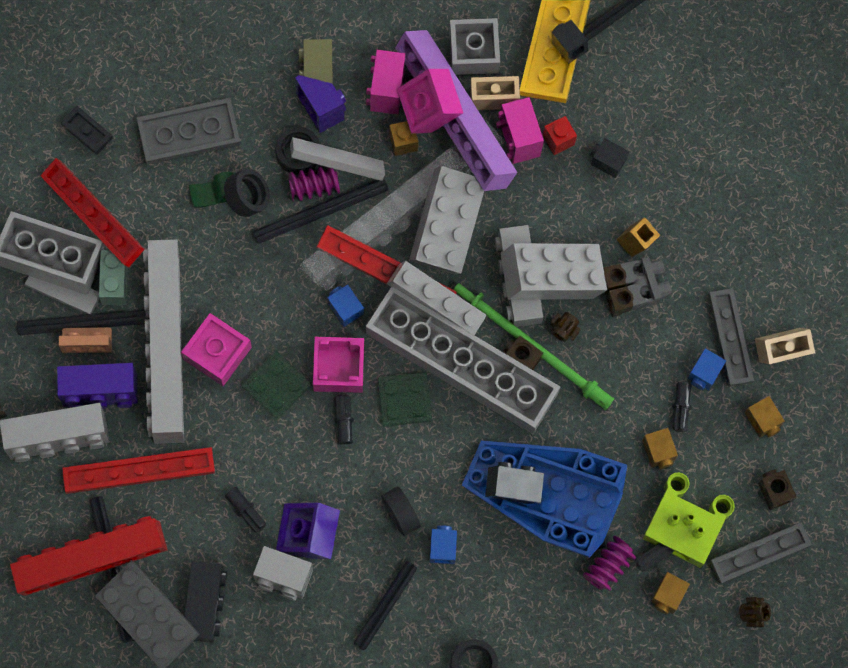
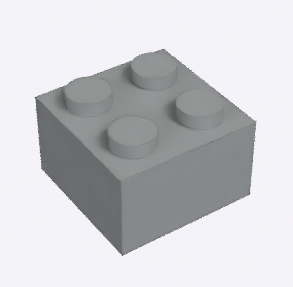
(474, 46)
(282, 573)

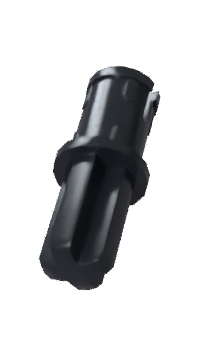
(682, 406)
(344, 419)
(245, 509)

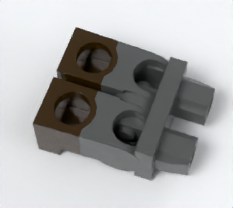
(634, 285)

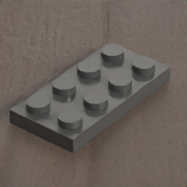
(188, 131)
(147, 615)

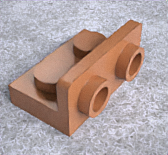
(86, 340)

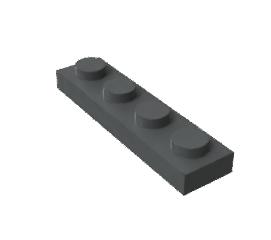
(731, 337)
(760, 553)

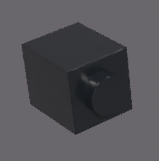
(569, 41)
(609, 157)

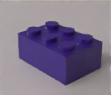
(98, 384)

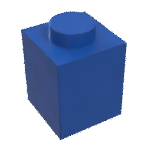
(345, 305)
(706, 370)
(443, 545)

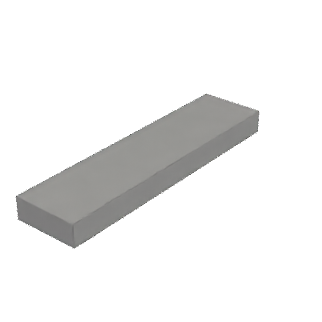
(337, 159)

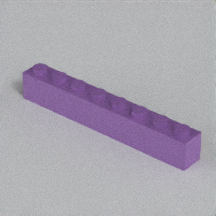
(468, 130)

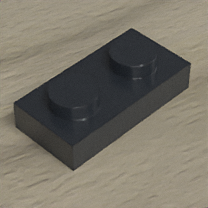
(86, 130)

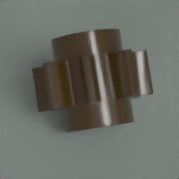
(565, 326)
(755, 612)

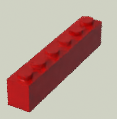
(88, 556)

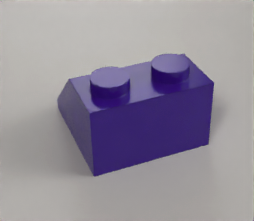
(321, 102)
(308, 530)

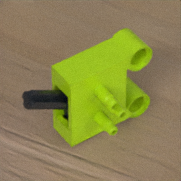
(682, 527)

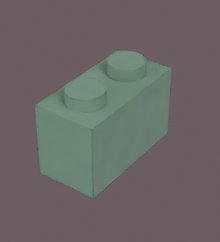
(112, 280)

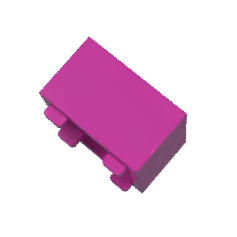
(387, 78)
(430, 100)
(520, 130)
(216, 349)
(338, 364)

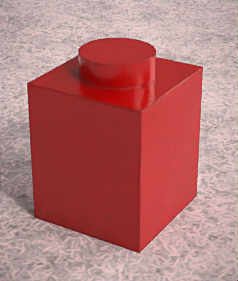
(559, 135)

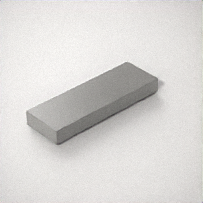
(74, 299)

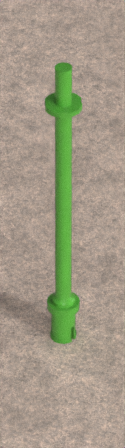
(589, 388)

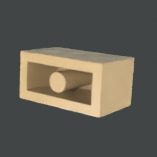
(492, 92)
(784, 345)

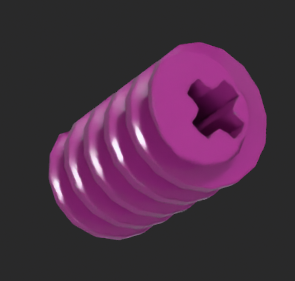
(313, 182)
(609, 564)

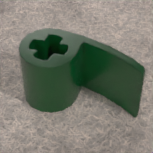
(211, 192)

